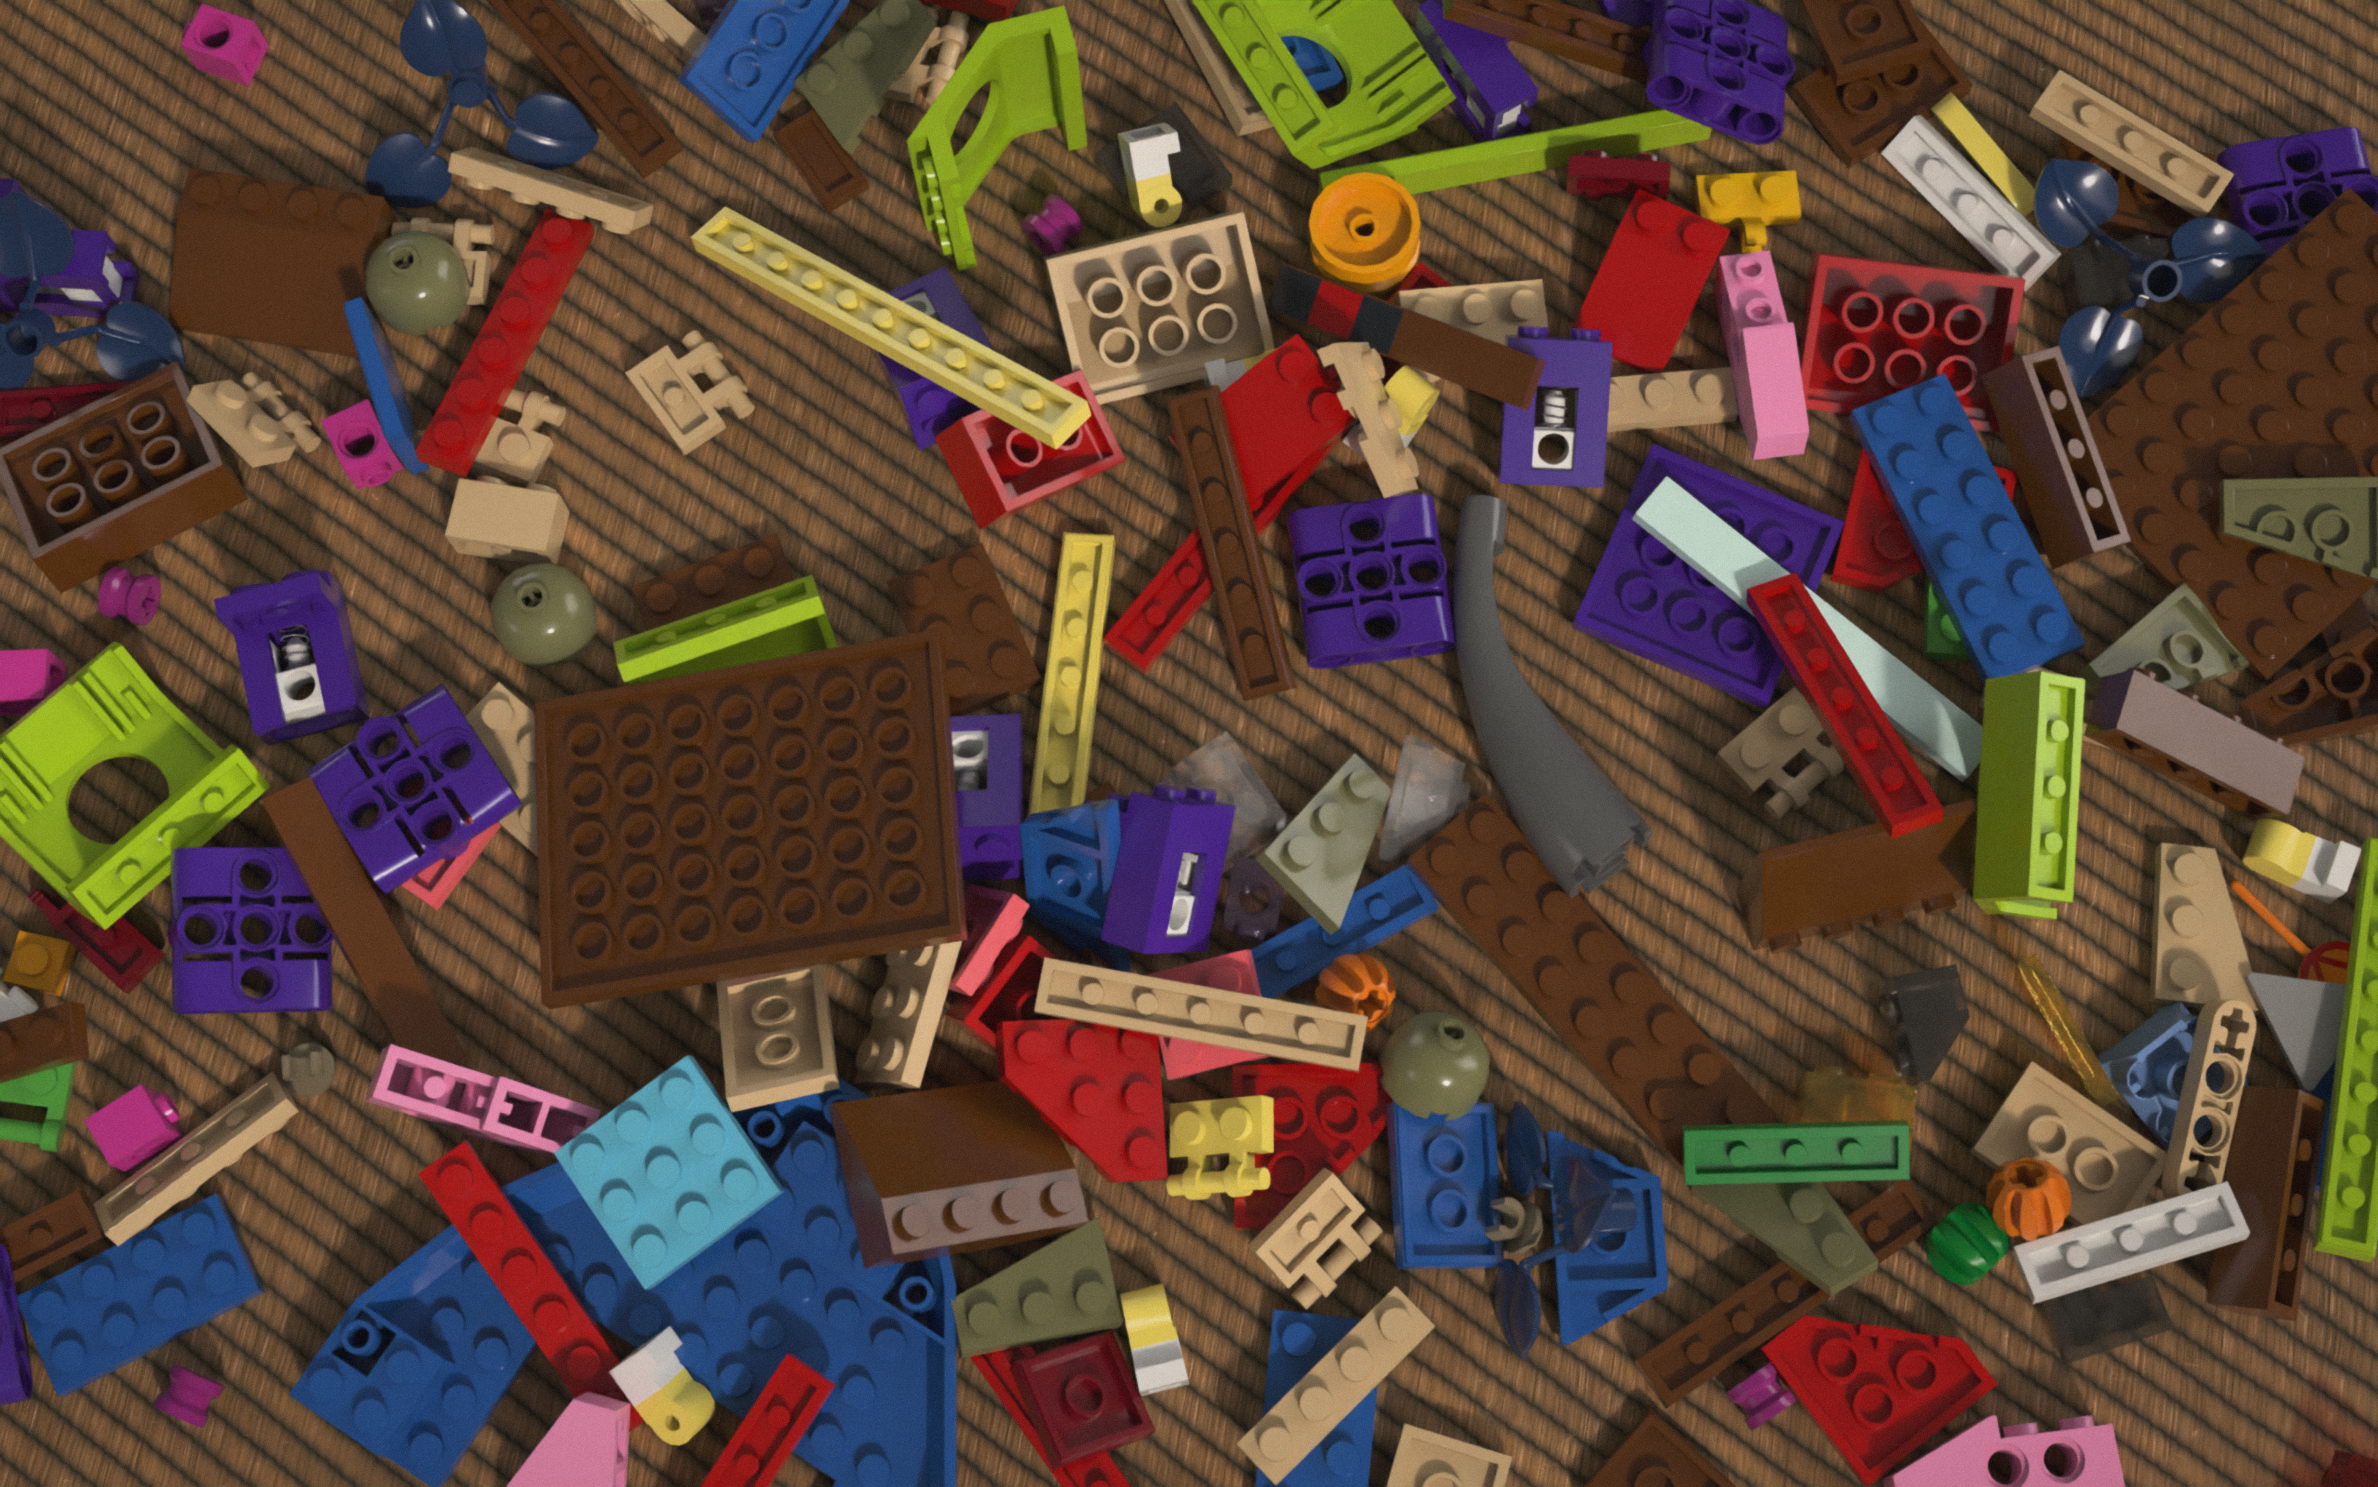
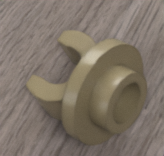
(308, 1070)
(1520, 1227)

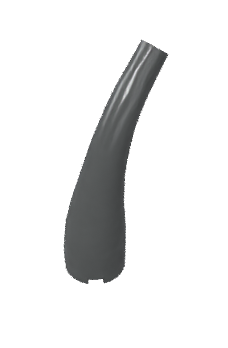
(1548, 781)

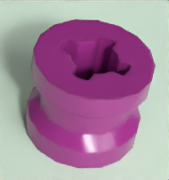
(1052, 225)
(129, 595)
(188, 1396)
(1760, 1396)

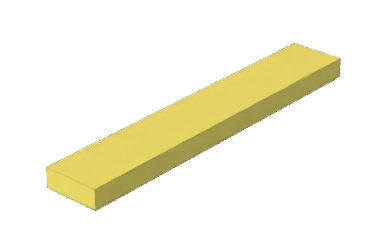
(1072, 672)

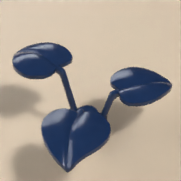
(445, 39)
(41, 242)
(2206, 266)
(1583, 1211)

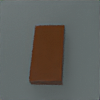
(820, 160)

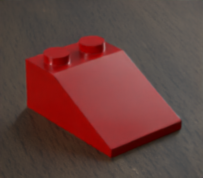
(1652, 281)
(1282, 415)
(1011, 471)
(1006, 995)

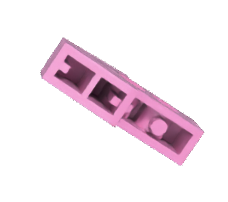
(1761, 355)
(477, 1102)
(582, 1447)
(1964, 1457)

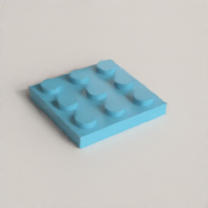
(669, 1172)

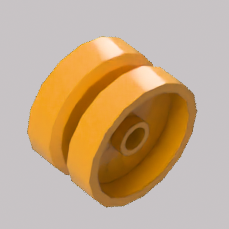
(1365, 233)

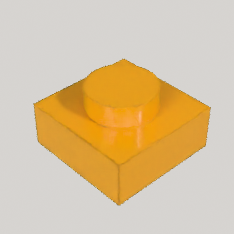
(39, 963)

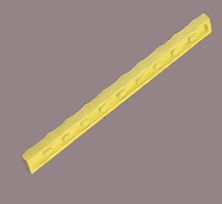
(893, 328)

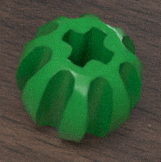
(1966, 1244)

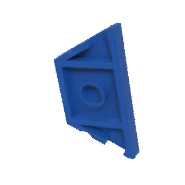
(1071, 872)
(1620, 1267)

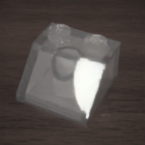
(1226, 770)

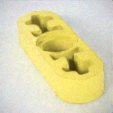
(1985, 153)

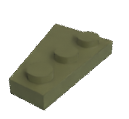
(858, 70)
(2308, 518)
(2174, 642)
(1328, 842)
(1798, 1224)
(1042, 1298)

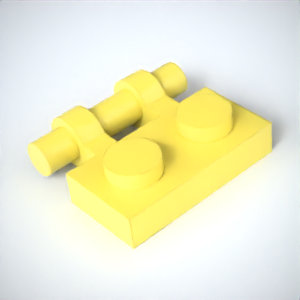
(1221, 1129)

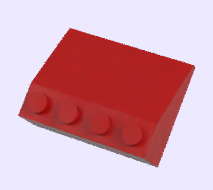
(1897, 324)

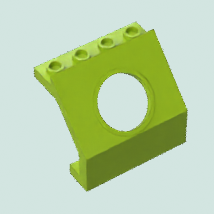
(1385, 66)
(1031, 89)
(745, 631)
(98, 716)
(2028, 794)

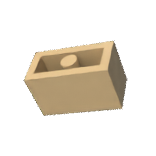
(507, 521)

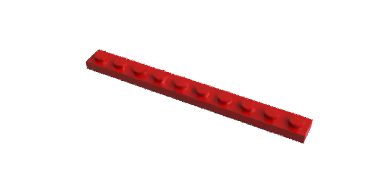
(1186, 578)

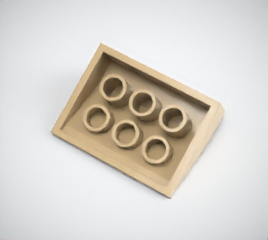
(1160, 305)

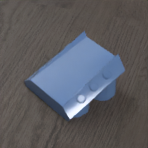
(2152, 1066)

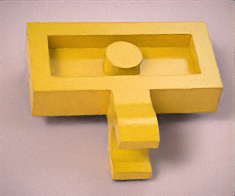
(1749, 203)

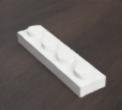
(1970, 202)
(2130, 1242)

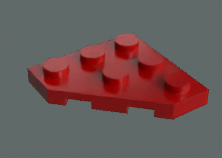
(1873, 543)
(1093, 1089)
(1319, 1122)
(1875, 1386)

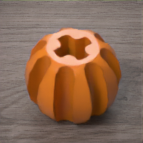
(1358, 987)
(2028, 1198)

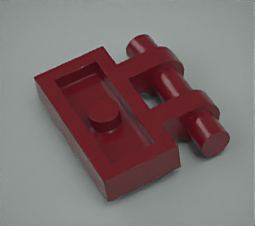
(1599, 175)

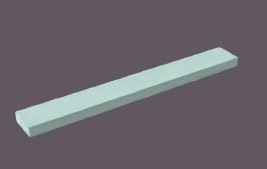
(1737, 564)

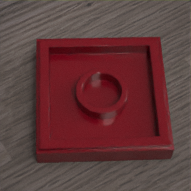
(1082, 1399)

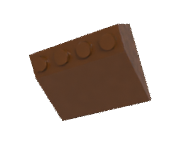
(272, 259)
(117, 478)
(1856, 879)
(953, 1173)

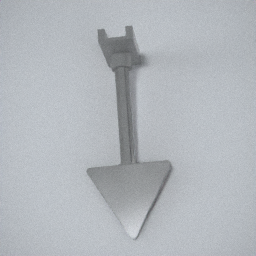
(2303, 1021)

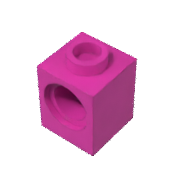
(233, 60)
(354, 428)
(27, 679)
(135, 1127)

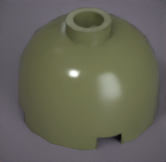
(416, 282)
(543, 615)
(1435, 1065)

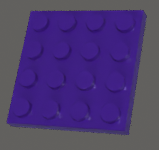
(1674, 615)

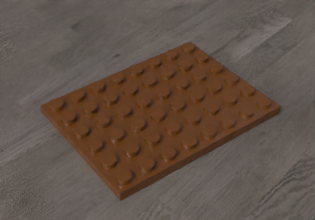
(2255, 390)
(747, 821)

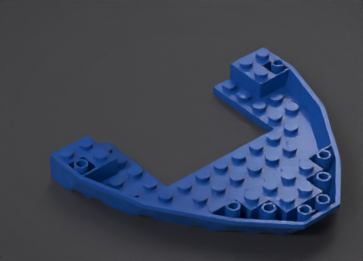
(440, 1345)

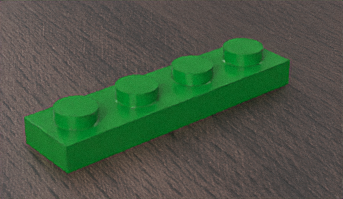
(1796, 1152)

